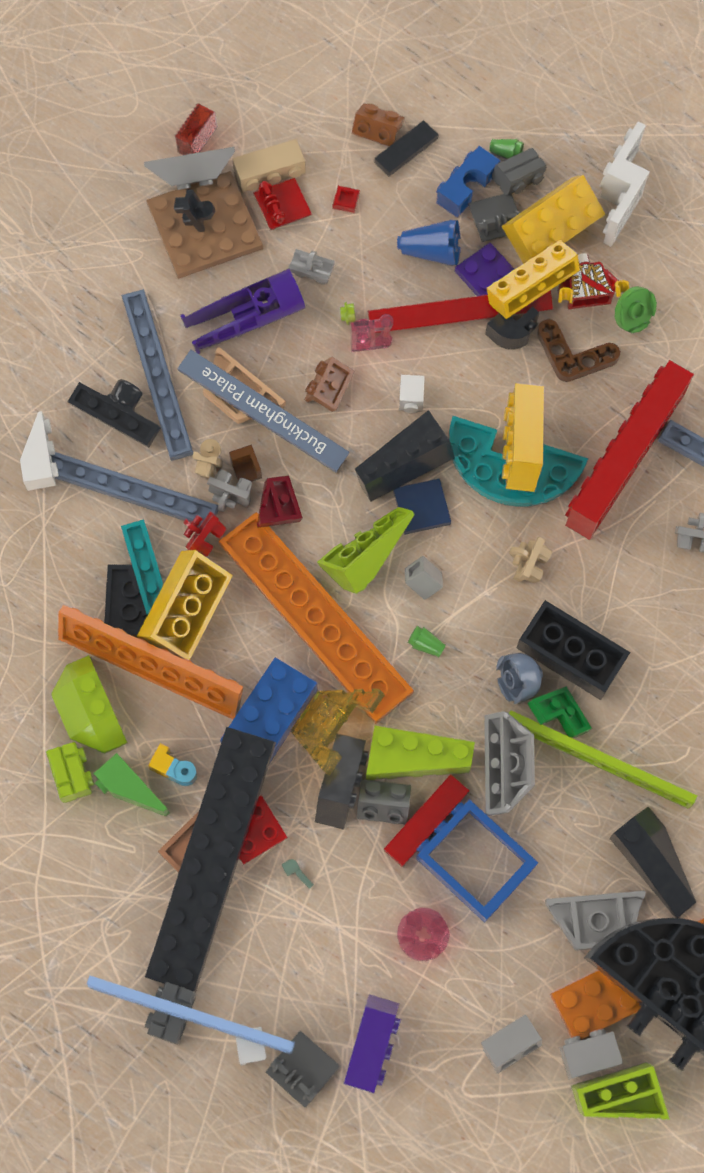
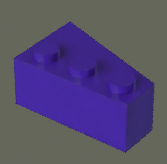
(372, 1044)

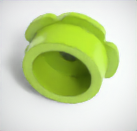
(348, 313)

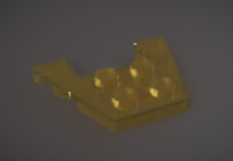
(325, 717)

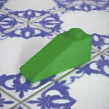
(125, 785)

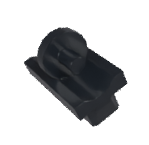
(194, 210)

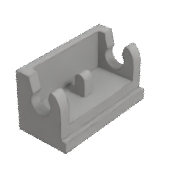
(511, 1043)

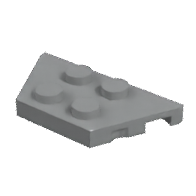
(593, 917)

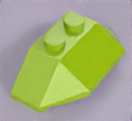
(86, 708)

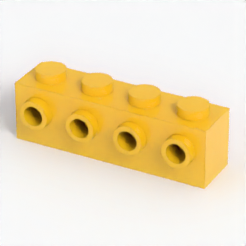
(533, 279)

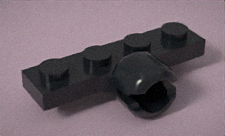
(116, 410)

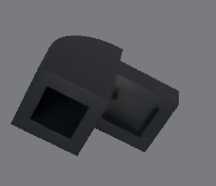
(512, 333)

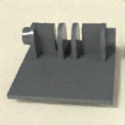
(491, 214)
(304, 1070)

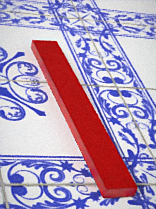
(449, 311)

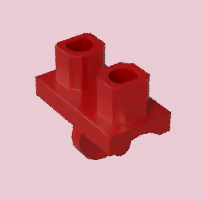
(209, 525)

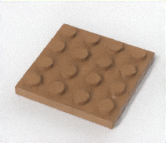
(226, 234)

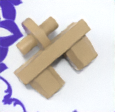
(208, 459)
(525, 559)

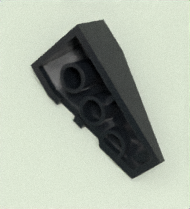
(652, 855)

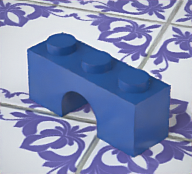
(478, 168)

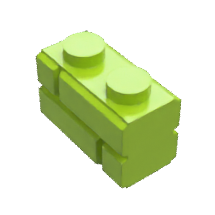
(69, 772)

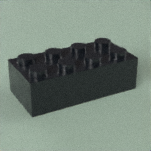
(572, 650)

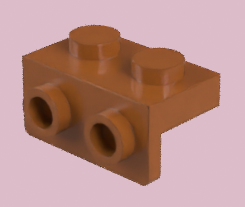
(377, 124)

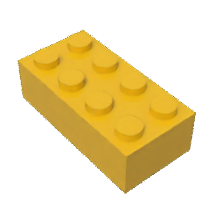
(554, 218)
(523, 437)
(185, 604)

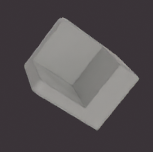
(423, 577)

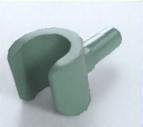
(291, 867)

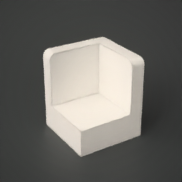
(250, 1051)

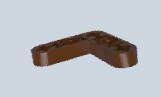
(568, 359)

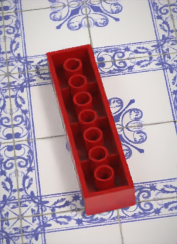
(627, 449)

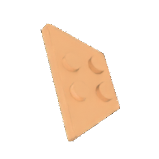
(236, 370)

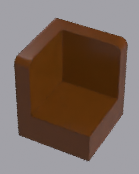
(245, 463)

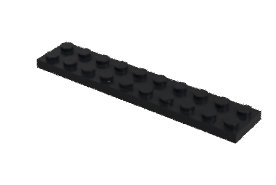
(210, 859)

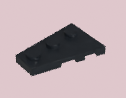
(123, 600)

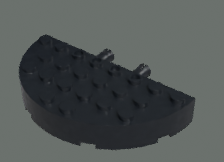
(664, 972)

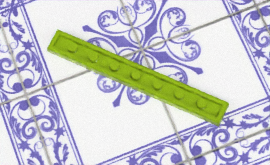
(607, 762)

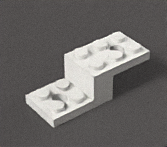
(623, 183)

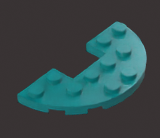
(484, 467)

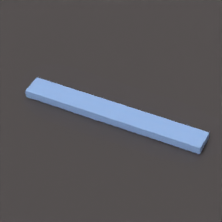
(190, 1014)

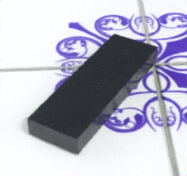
(406, 148)

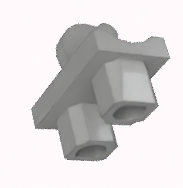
(311, 266)
(227, 494)
(686, 535)

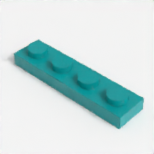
(143, 562)

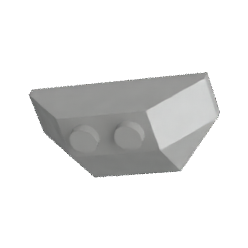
(191, 167)
(507, 762)

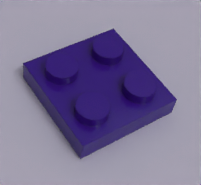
(483, 269)

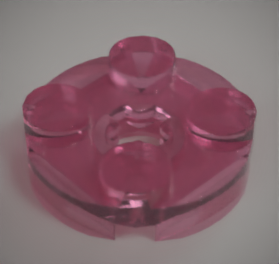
(409, 941)

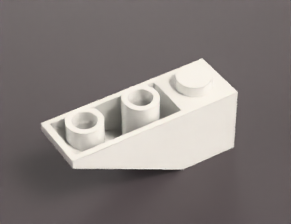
(36, 458)

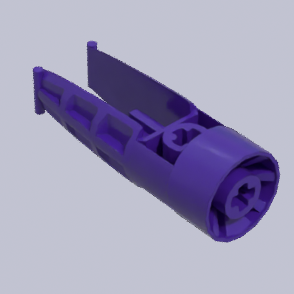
(248, 308)

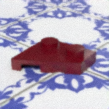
(278, 503)

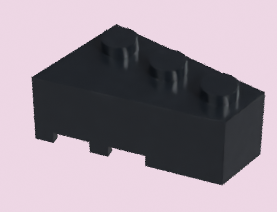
(338, 789)

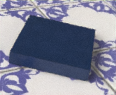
(426, 502)

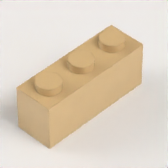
(269, 165)

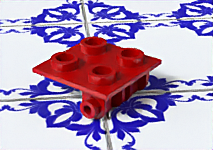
(281, 203)
(262, 833)

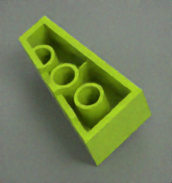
(416, 754)

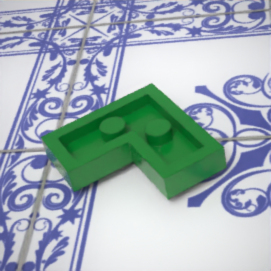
(560, 706)

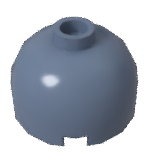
(519, 677)

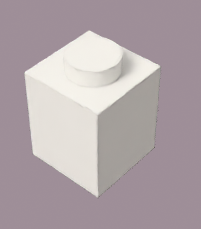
(411, 393)

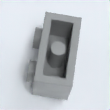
(590, 1054)

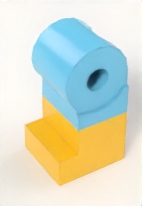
(178, 771)

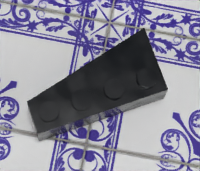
(405, 457)

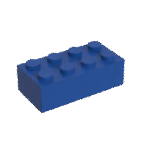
(275, 704)

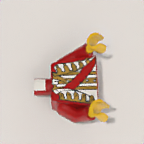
(590, 285)

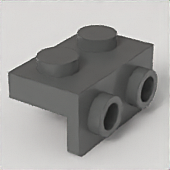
(383, 802)

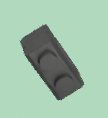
(519, 172)
(167, 1026)

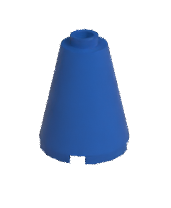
(432, 242)

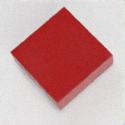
(346, 199)

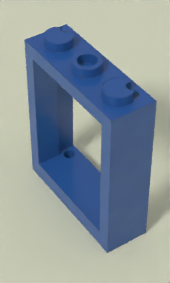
(449, 882)

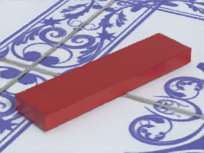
(426, 820)

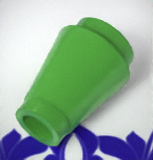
(506, 147)
(425, 641)

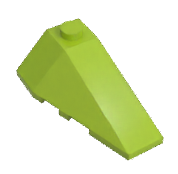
(361, 559)

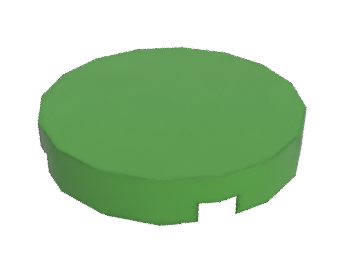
(635, 309)

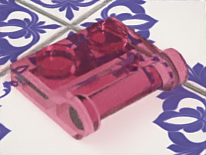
(364, 334)

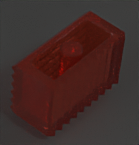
(196, 130)

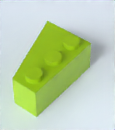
(623, 1093)

